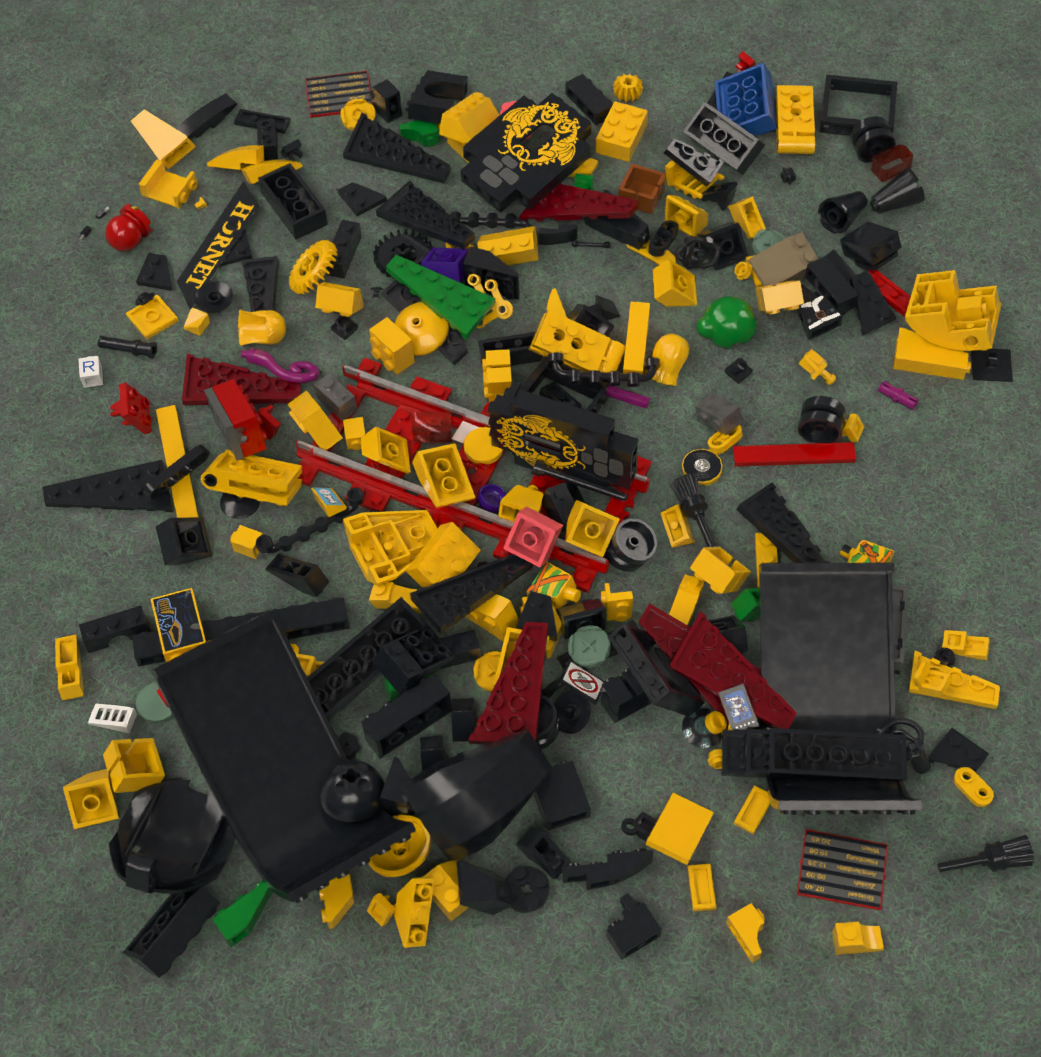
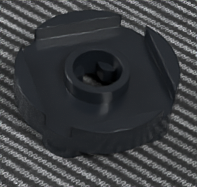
(538, 884)

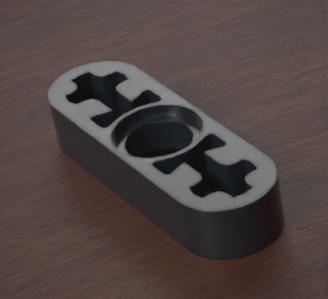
(659, 246)

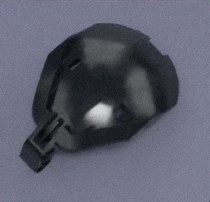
(174, 834)

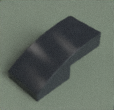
(564, 234)

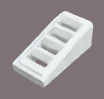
(125, 726)

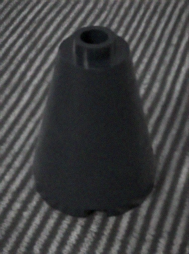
(898, 193)
(841, 211)

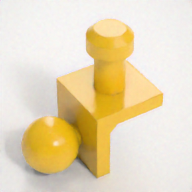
(816, 366)

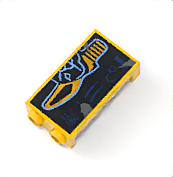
(178, 623)

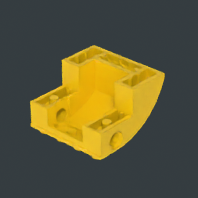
(935, 316)

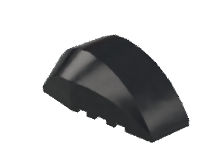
(477, 792)

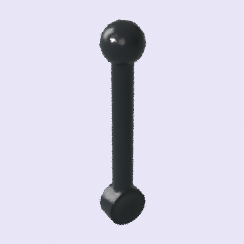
(606, 244)

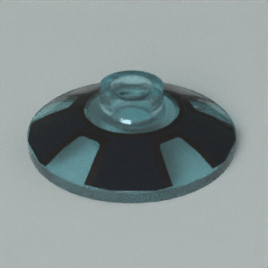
(696, 734)

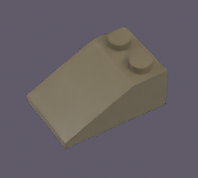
(783, 261)

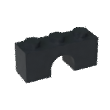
(125, 623)

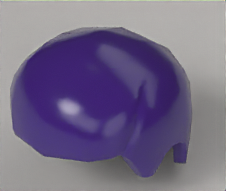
(489, 496)

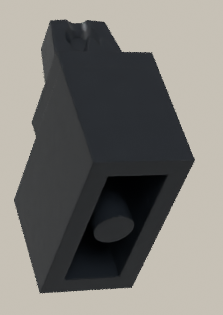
(386, 100)
(635, 930)

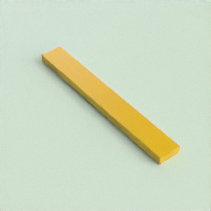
(174, 450)

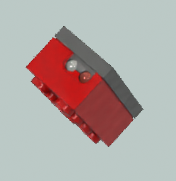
(236, 419)

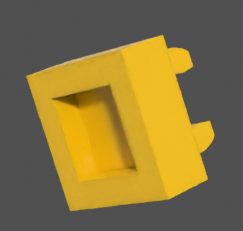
(853, 428)
(381, 909)

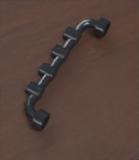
(491, 221)
(596, 376)
(265, 544)

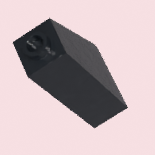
(629, 231)

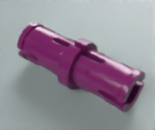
(898, 395)

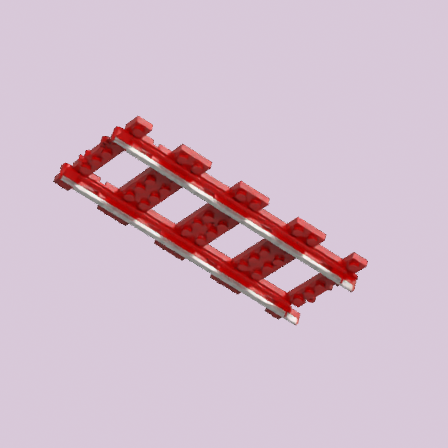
(385, 483)

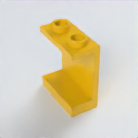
(166, 186)

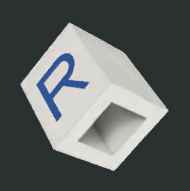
(90, 371)

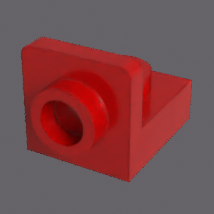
(269, 423)

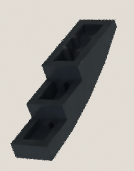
(207, 116)

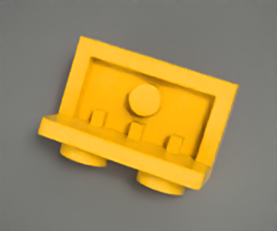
(617, 605)

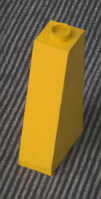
(162, 138)
(636, 337)
(924, 357)

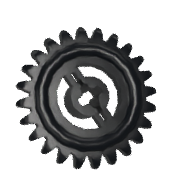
(402, 246)

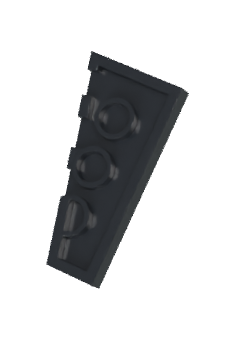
(261, 281)

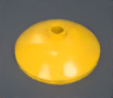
(428, 333)
(416, 850)

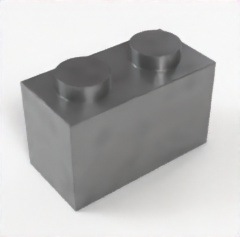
(335, 397)
(719, 413)

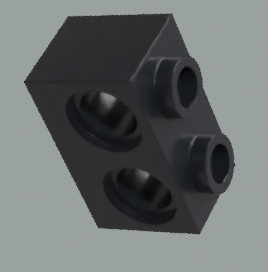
(268, 137)

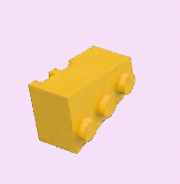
(314, 421)
(495, 616)

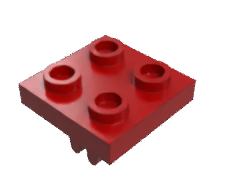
(133, 408)

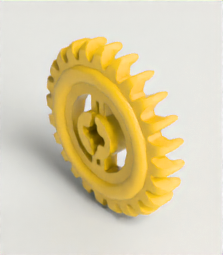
(314, 268)

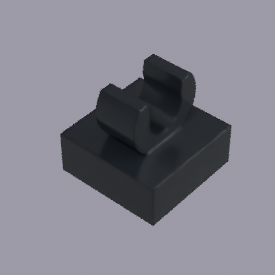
(292, 148)
(344, 327)
(738, 370)

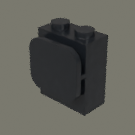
(871, 245)
(562, 797)

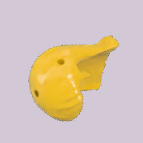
(261, 327)
(673, 353)

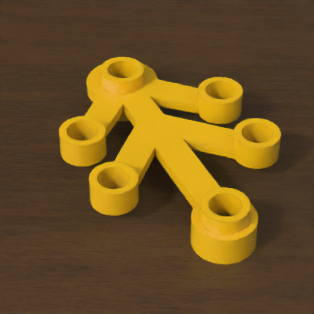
(498, 299)

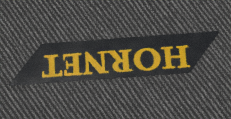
(216, 244)

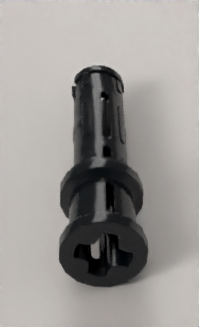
(136, 346)

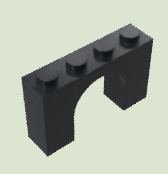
(425, 102)

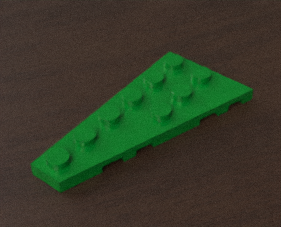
(444, 296)

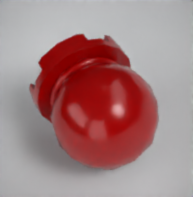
(127, 229)

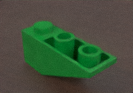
(240, 918)

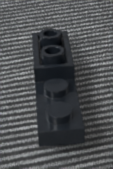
(618, 868)

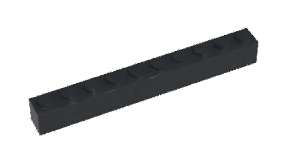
(295, 620)

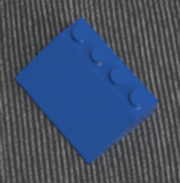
(748, 99)

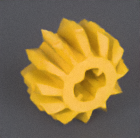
(628, 87)

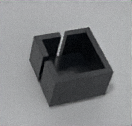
(623, 696)

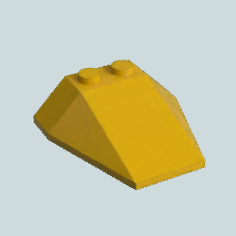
(387, 541)

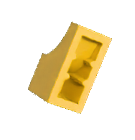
(748, 216)
(745, 927)
(856, 938)

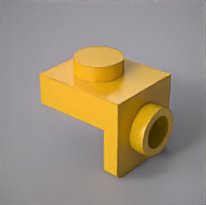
(931, 681)

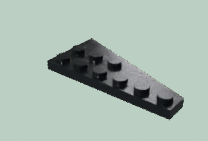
(110, 490)
(458, 596)

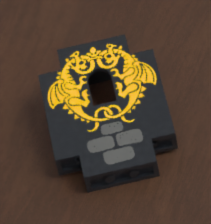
(507, 170)
(586, 439)

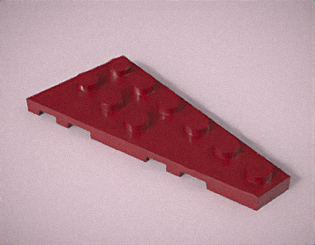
(573, 203)
(260, 388)
(669, 636)
(718, 666)
(518, 691)

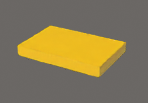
(679, 828)

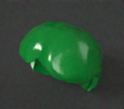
(727, 322)

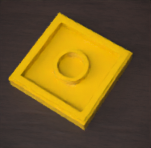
(152, 317)

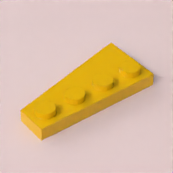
(962, 687)

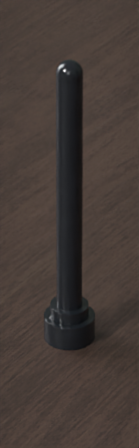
(542, 469)

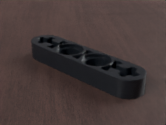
(176, 471)

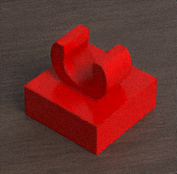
(745, 62)

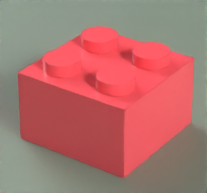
(533, 536)

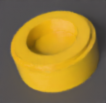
(715, 722)

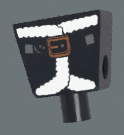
(818, 315)

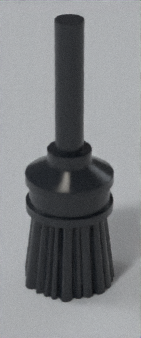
(693, 503)
(996, 856)

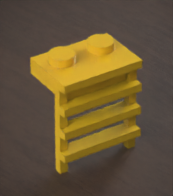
(679, 178)

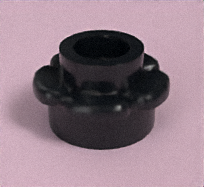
(788, 175)
(945, 653)

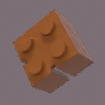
(643, 185)

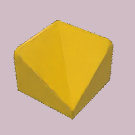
(196, 321)

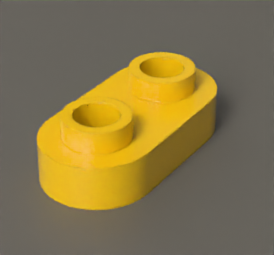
(720, 442)
(973, 786)

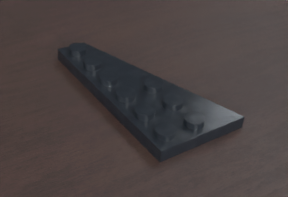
(388, 150)
(423, 214)
(400, 297)
(778, 524)

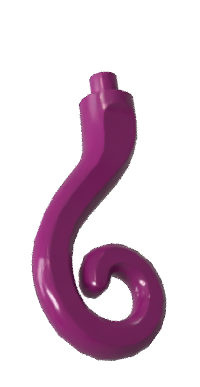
(294, 374)

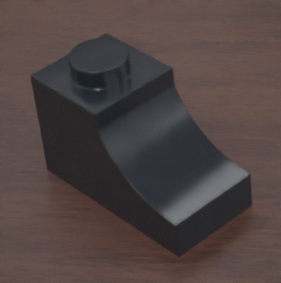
(543, 851)

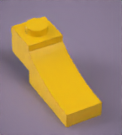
(386, 594)
(687, 599)

